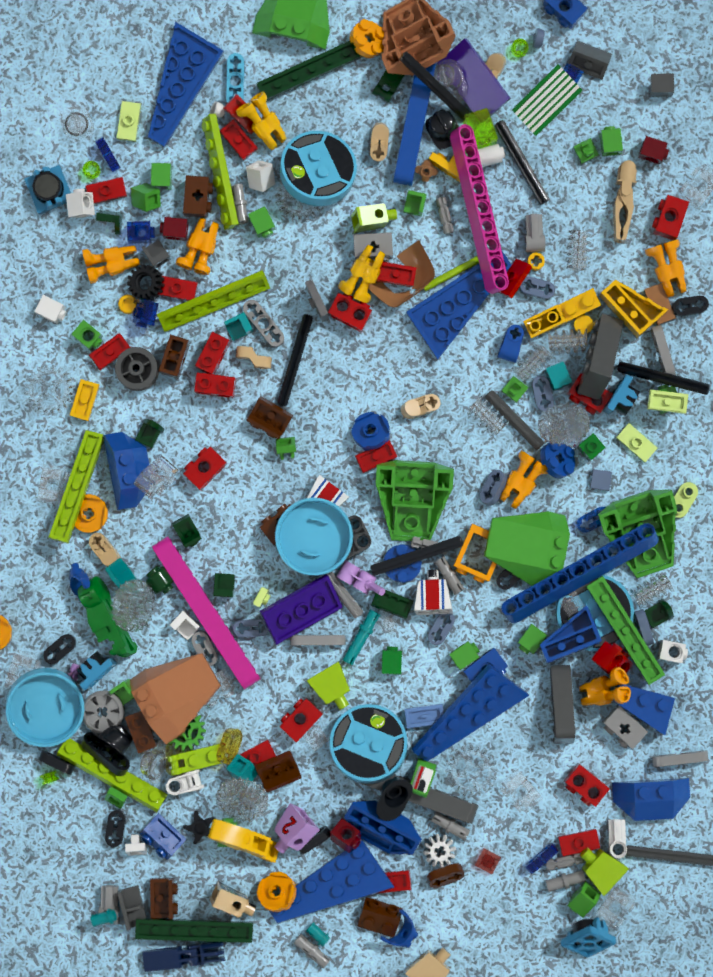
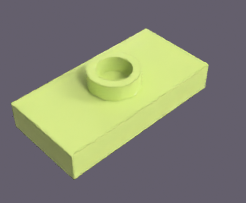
(129, 121)
(667, 401)
(636, 442)
(262, 597)

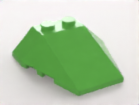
(295, 20)
(413, 496)
(650, 507)
(529, 544)

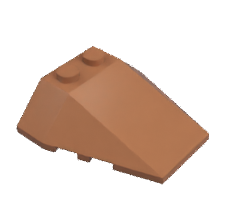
(414, 29)
(174, 694)

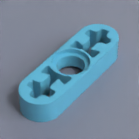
(230, 67)

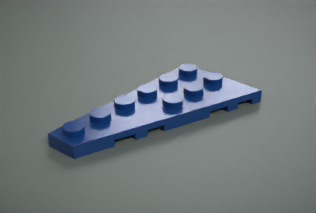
(184, 75)
(449, 309)
(479, 703)
(338, 882)

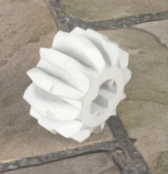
(442, 856)

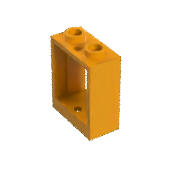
(462, 569)

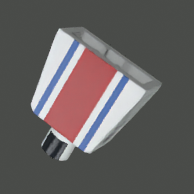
(326, 490)
(433, 595)

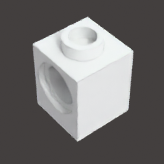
(80, 204)
(50, 309)
(664, 647)

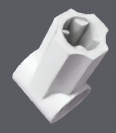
(617, 835)

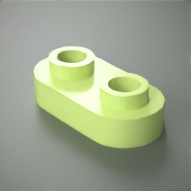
(685, 500)

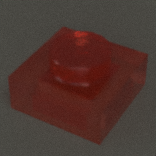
(487, 861)

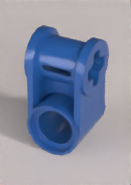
(511, 347)

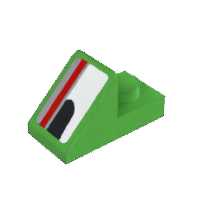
(422, 777)

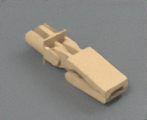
(625, 178)

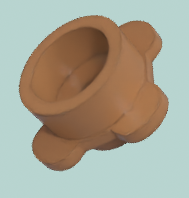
(426, 165)

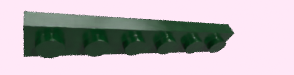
(308, 70)
(194, 930)

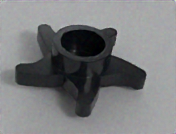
(199, 827)

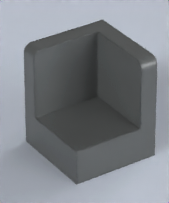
(662, 85)
(156, 254)

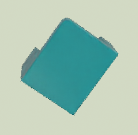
(238, 326)
(558, 376)
(120, 572)
(242, 767)

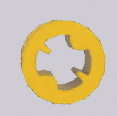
(540, 257)

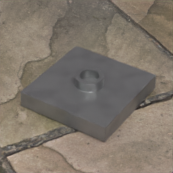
(316, 301)

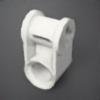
(186, 782)

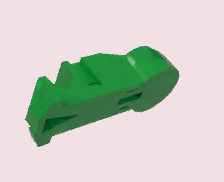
(98, 606)

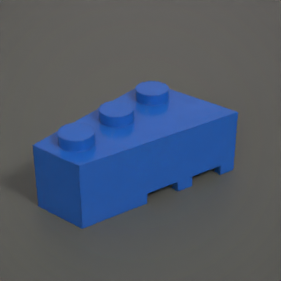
(572, 637)
(649, 707)

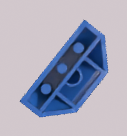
(126, 462)
(651, 798)
(390, 836)

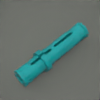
(358, 642)

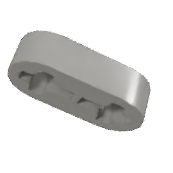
(208, 645)

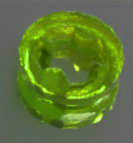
(520, 42)
(95, 165)
(49, 777)

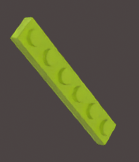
(220, 172)
(213, 301)
(76, 487)
(127, 784)

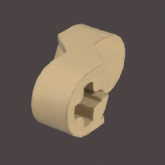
(497, 63)
(379, 132)
(260, 362)
(428, 402)
(98, 544)

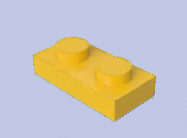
(84, 400)

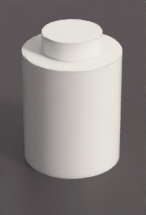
(491, 155)

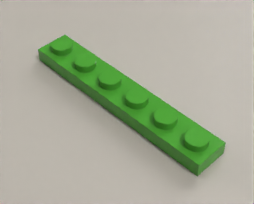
(625, 630)

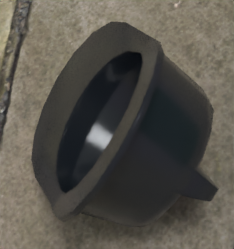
(440, 127)
(117, 737)
(393, 798)

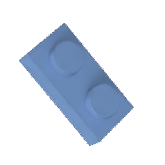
(423, 715)

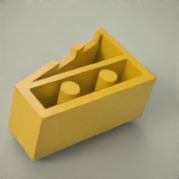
(634, 309)

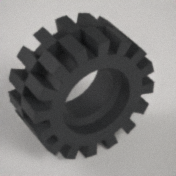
(136, 278)

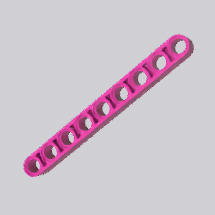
(476, 218)
(206, 612)

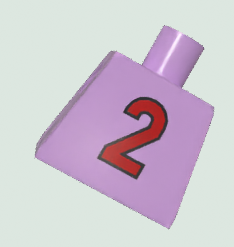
(294, 829)

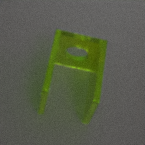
(482, 126)

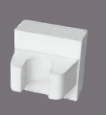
(136, 846)

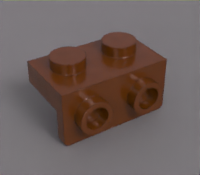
(269, 418)
(278, 771)
(162, 898)
(379, 917)

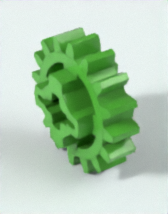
(188, 742)

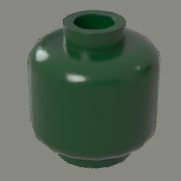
(159, 580)

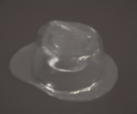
(451, 77)
(76, 122)
(154, 762)

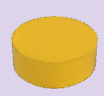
(126, 304)
(582, 323)

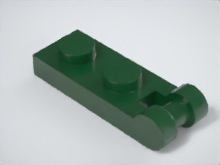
(390, 80)

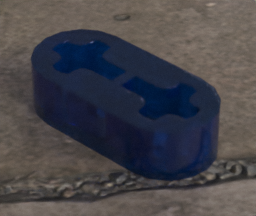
(107, 154)
(595, 524)
(541, 858)

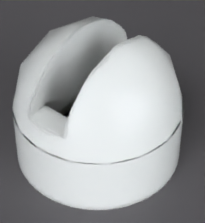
(217, 108)

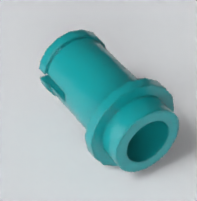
(104, 917)
(321, 937)

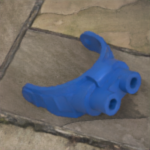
(78, 578)
(406, 934)

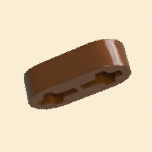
(445, 875)

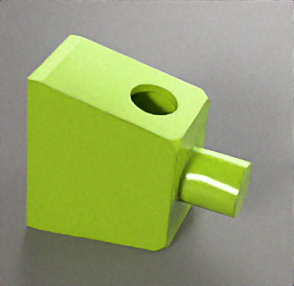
(365, 217)
(331, 685)
(602, 869)

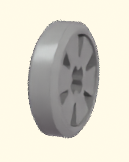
(101, 700)

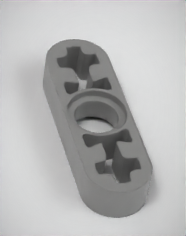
(276, 331)
(662, 347)
(318, 640)
(683, 758)

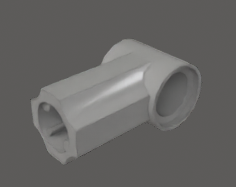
(534, 233)
(109, 899)

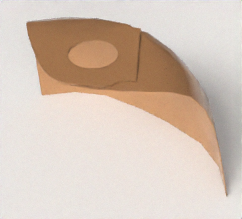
(415, 257)

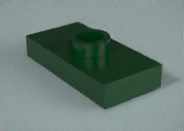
(393, 604)

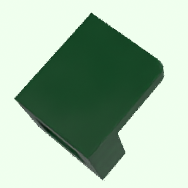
(224, 585)

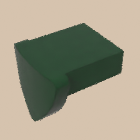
(109, 216)
(149, 433)
(659, 613)

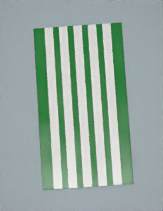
(547, 100)

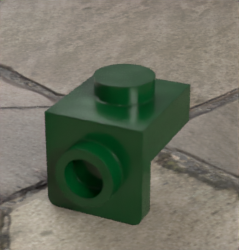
(187, 531)

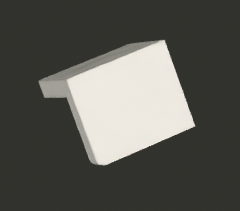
(260, 175)
(185, 625)

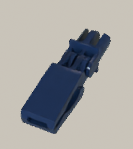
(173, 957)

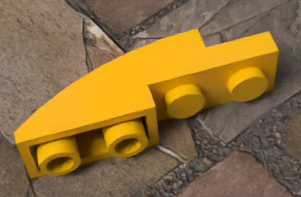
(562, 313)
(244, 840)

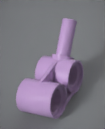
(359, 578)

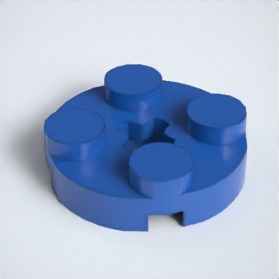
(371, 441)
(565, 455)
(402, 574)

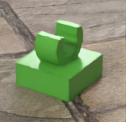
(586, 151)
(514, 389)
(286, 445)
(115, 797)

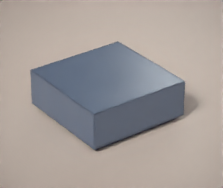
(601, 480)

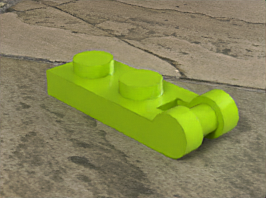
(194, 759)

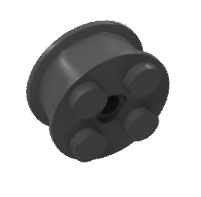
(144, 377)

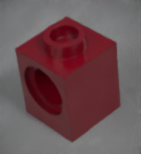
(653, 150)
(174, 228)
(344, 828)

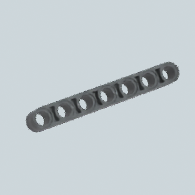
(440, 802)

